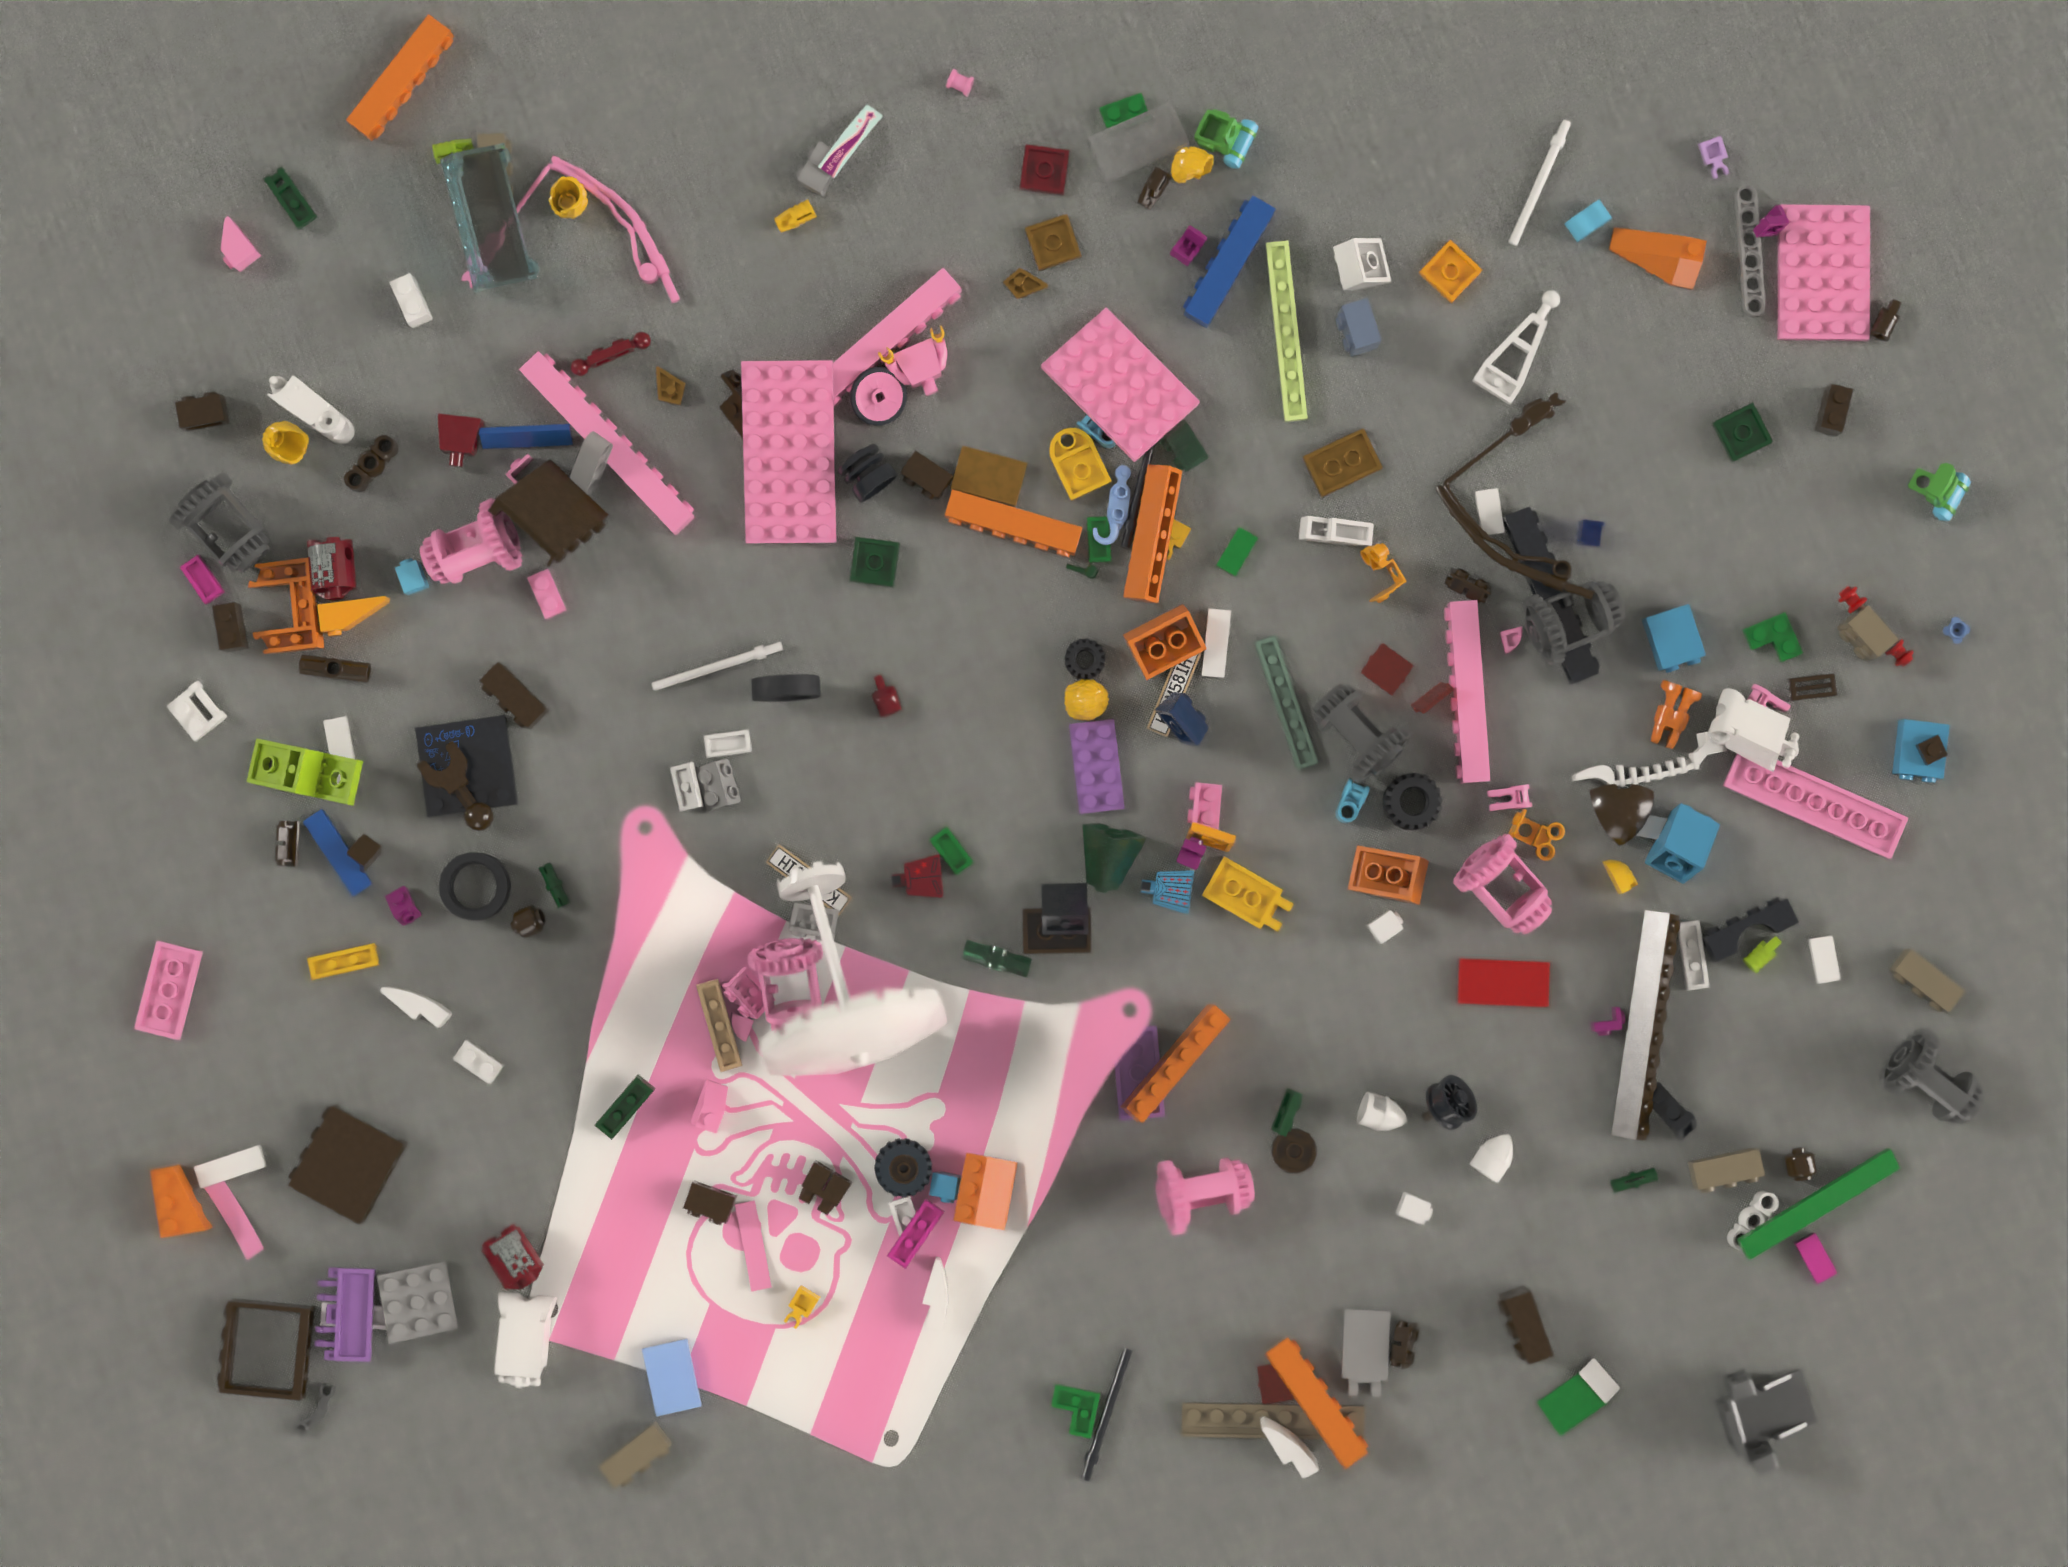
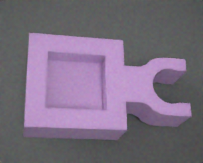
(1712, 153)

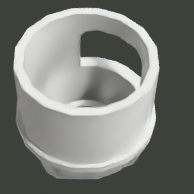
(1380, 1113)
(1494, 1157)

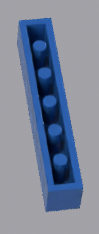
(1229, 261)

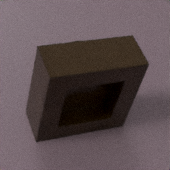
(1931, 750)

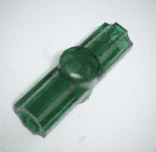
(996, 958)

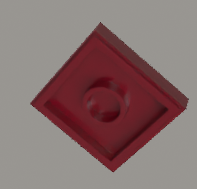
(1044, 169)

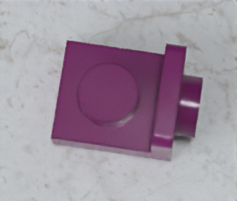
(1772, 223)

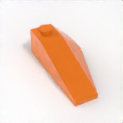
(1667, 256)

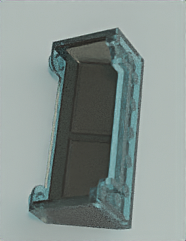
(487, 218)

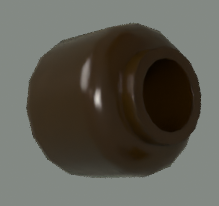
(528, 921)
(1800, 1164)

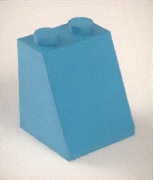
(1683, 844)

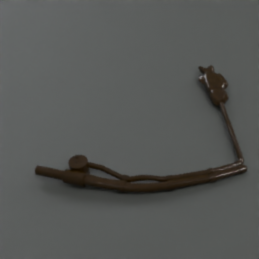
(1531, 415)

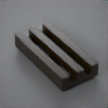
(1793, 689)

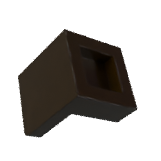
(364, 852)

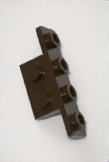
(733, 405)

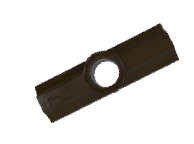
(321, 668)

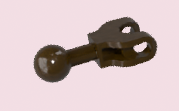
(453, 779)

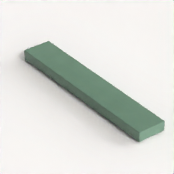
(1286, 702)

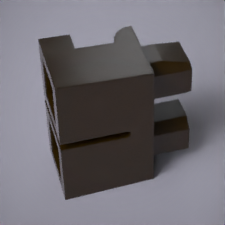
(814, 1185)

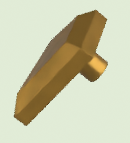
(1023, 283)
(669, 387)

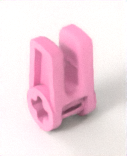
(1764, 696)
(1515, 802)

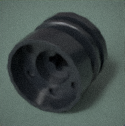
(869, 475)

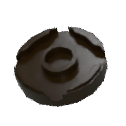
(1295, 1151)

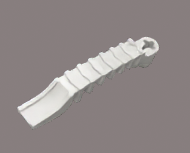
(1606, 775)

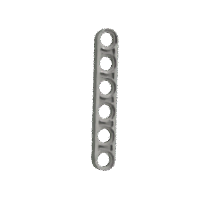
(1745, 250)

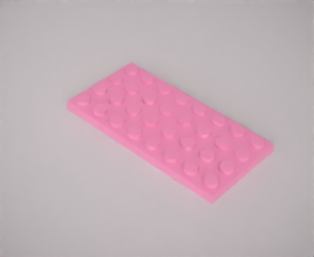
(789, 451)

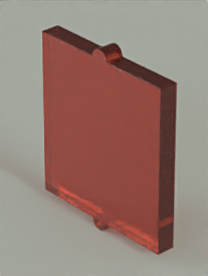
(1387, 669)
(1432, 697)
(1271, 1385)

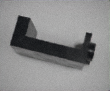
(1064, 908)

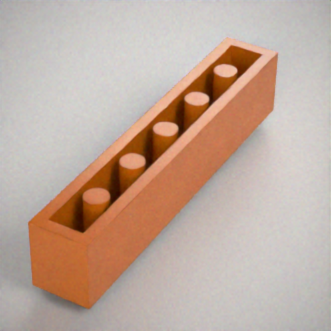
(400, 78)
(1013, 522)
(1152, 533)
(1175, 1063)
(1316, 1403)

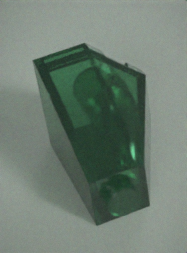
(1109, 855)

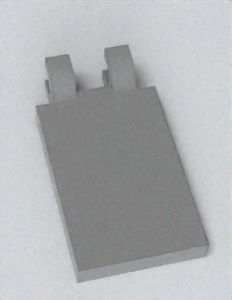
(1365, 1349)

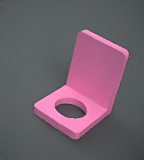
(517, 466)

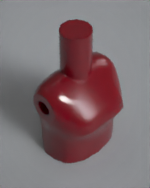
(885, 698)

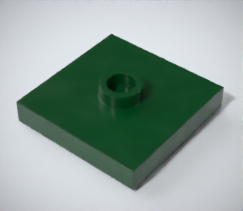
(1742, 432)
(874, 562)

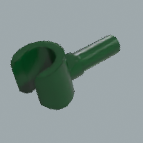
(1090, 572)

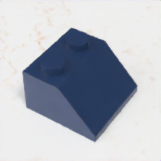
(1183, 719)

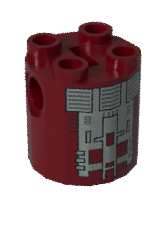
(331, 567)
(513, 1258)

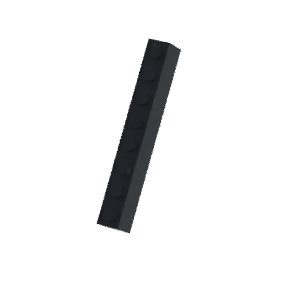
(1529, 541)

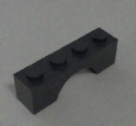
(1724, 941)

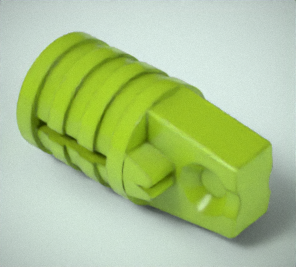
(448, 147)
(1762, 954)

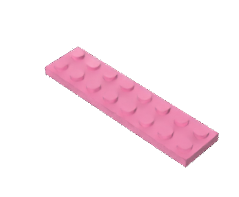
(1819, 804)

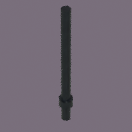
(1130, 524)
(1092, 1456)

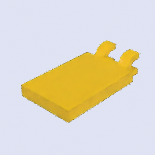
(1246, 895)

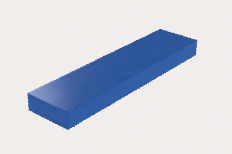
(526, 436)
(336, 852)

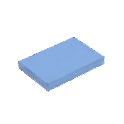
(671, 1377)

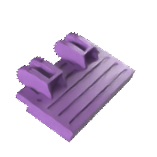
(351, 1314)

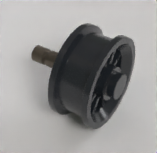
(1450, 1103)

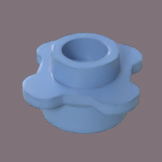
(1963, 630)

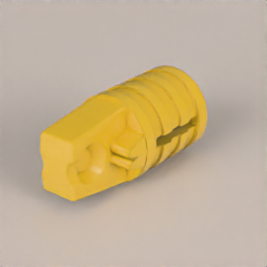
(795, 216)

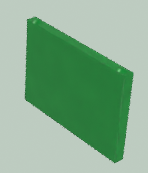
(1570, 1404)

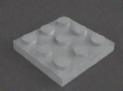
(417, 1302)

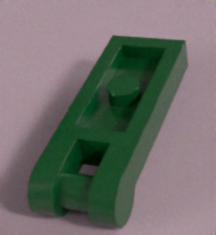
(291, 198)

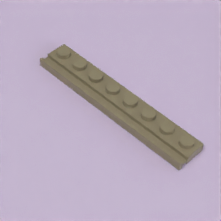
(1243, 1419)

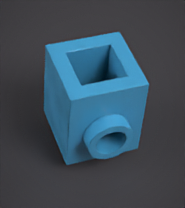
(945, 1186)

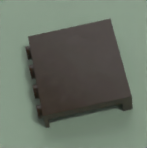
(552, 511)
(346, 1164)

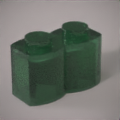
(1184, 447)

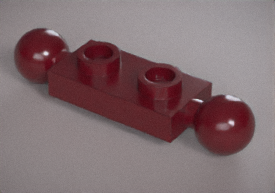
(618, 349)

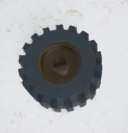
(903, 1167)

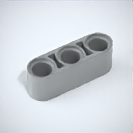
(591, 462)

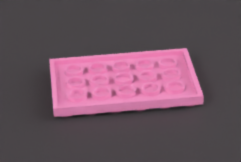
(1824, 273)
(1120, 384)

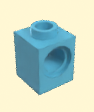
(411, 576)

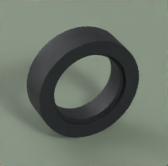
(785, 687)
(446, 886)

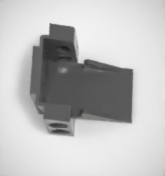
(1763, 1412)

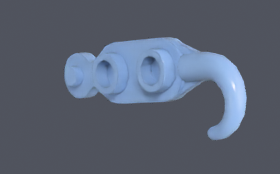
(1117, 506)

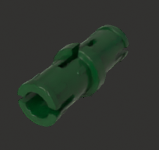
(554, 885)
(1648, 1175)

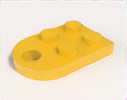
(1078, 464)

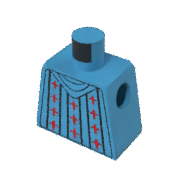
(1170, 889)

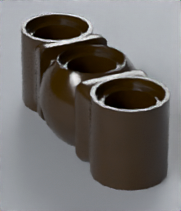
(361, 468)

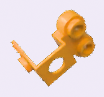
(1376, 558)
(1540, 834)

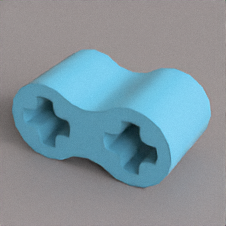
(1588, 220)

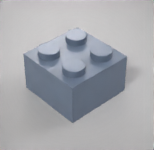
(1358, 327)

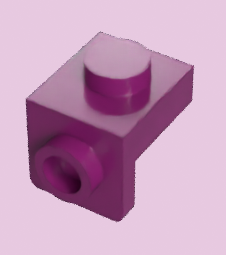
(1188, 245)
(1191, 853)
(403, 906)
(1605, 1027)

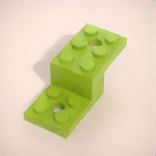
(304, 771)

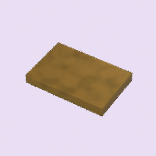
(1342, 462)
(989, 475)

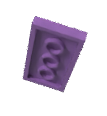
(1096, 766)
(1135, 1066)

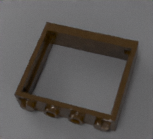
(302, 1360)

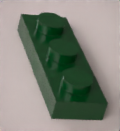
(624, 1106)

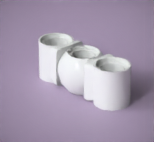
(1754, 1209)

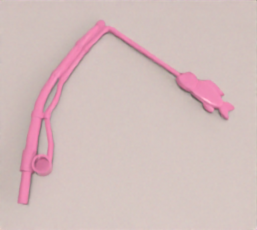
(648, 272)

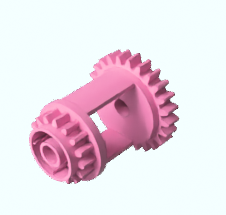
(472, 546)
(1485, 865)
(782, 959)
(1179, 1195)

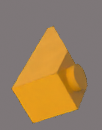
(346, 614)

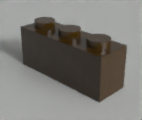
(513, 696)

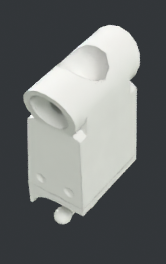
(311, 409)
(1752, 730)
(523, 1338)

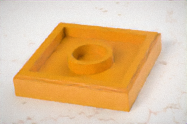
(1450, 271)
(1211, 837)

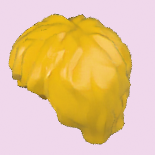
(1190, 164)
(568, 197)
(285, 442)
(1085, 699)

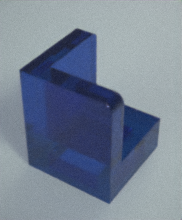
(1589, 533)

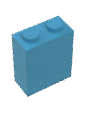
(1674, 638)
(1907, 758)

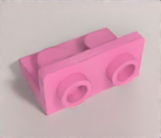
(1205, 804)
(746, 993)

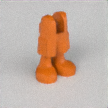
(1669, 719)

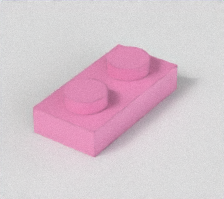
(547, 594)

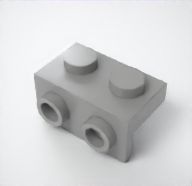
(717, 785)
(804, 921)

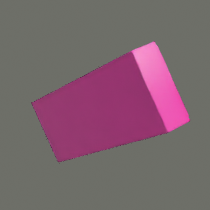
(915, 1233)

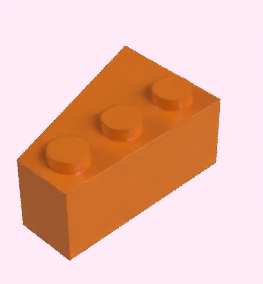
(175, 1203)

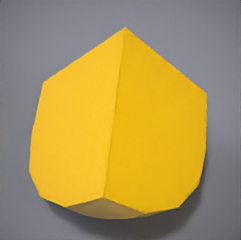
(1620, 875)

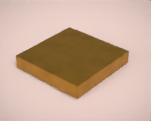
(1053, 242)

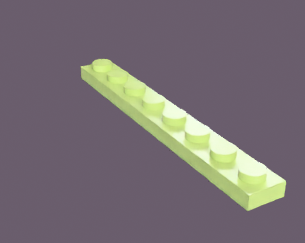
(1286, 331)

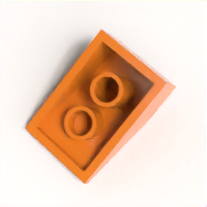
(1388, 874)

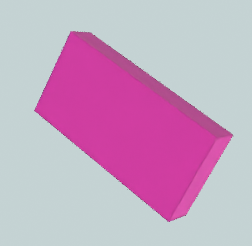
(202, 579)
(1815, 1258)

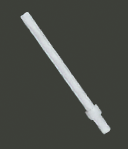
(1556, 144)
(759, 652)

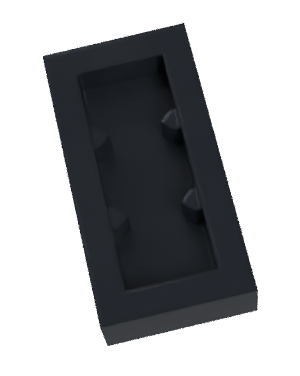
(1672, 1113)

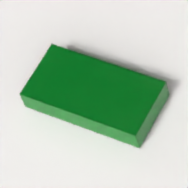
(1096, 551)
(1237, 551)
(951, 851)

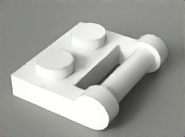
(191, 716)

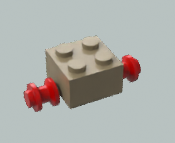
(1868, 632)

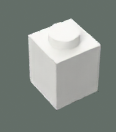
(1385, 926)
(1414, 1208)

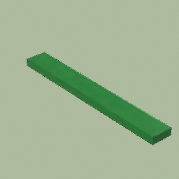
(1818, 1204)

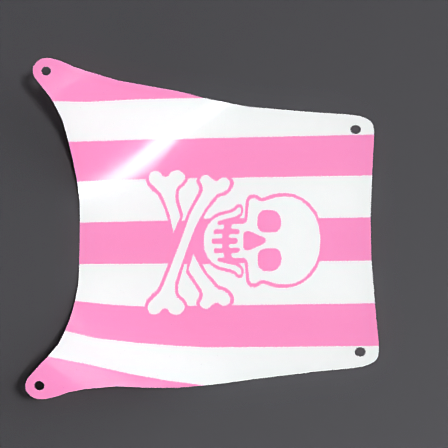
(645, 1273)

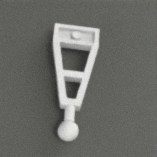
(1498, 382)

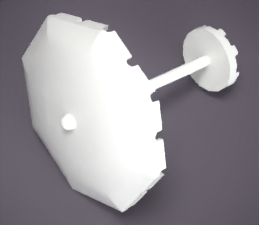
(865, 1026)

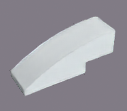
(1336, 531)
(417, 1005)
(936, 1297)
(1289, 1447)

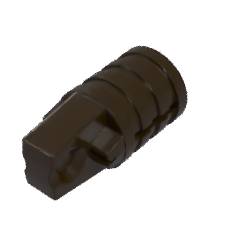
(1153, 188)
(1886, 321)

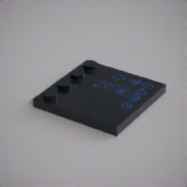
(489, 759)

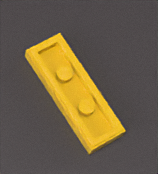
(343, 961)

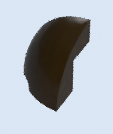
(1622, 810)

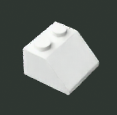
(1361, 263)

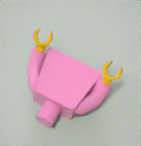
(919, 363)

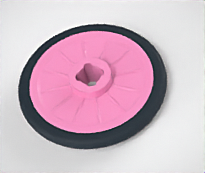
(863, 397)

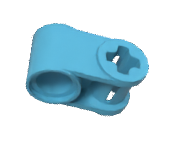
(1094, 431)
(1351, 799)

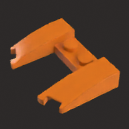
(306, 630)

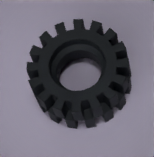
(1085, 645)

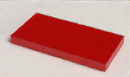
(1503, 982)

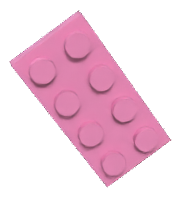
(168, 990)

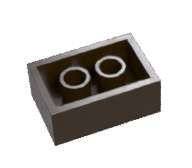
(1037, 943)
(1525, 1325)

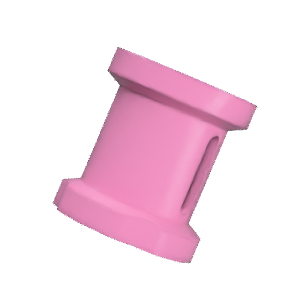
(960, 82)

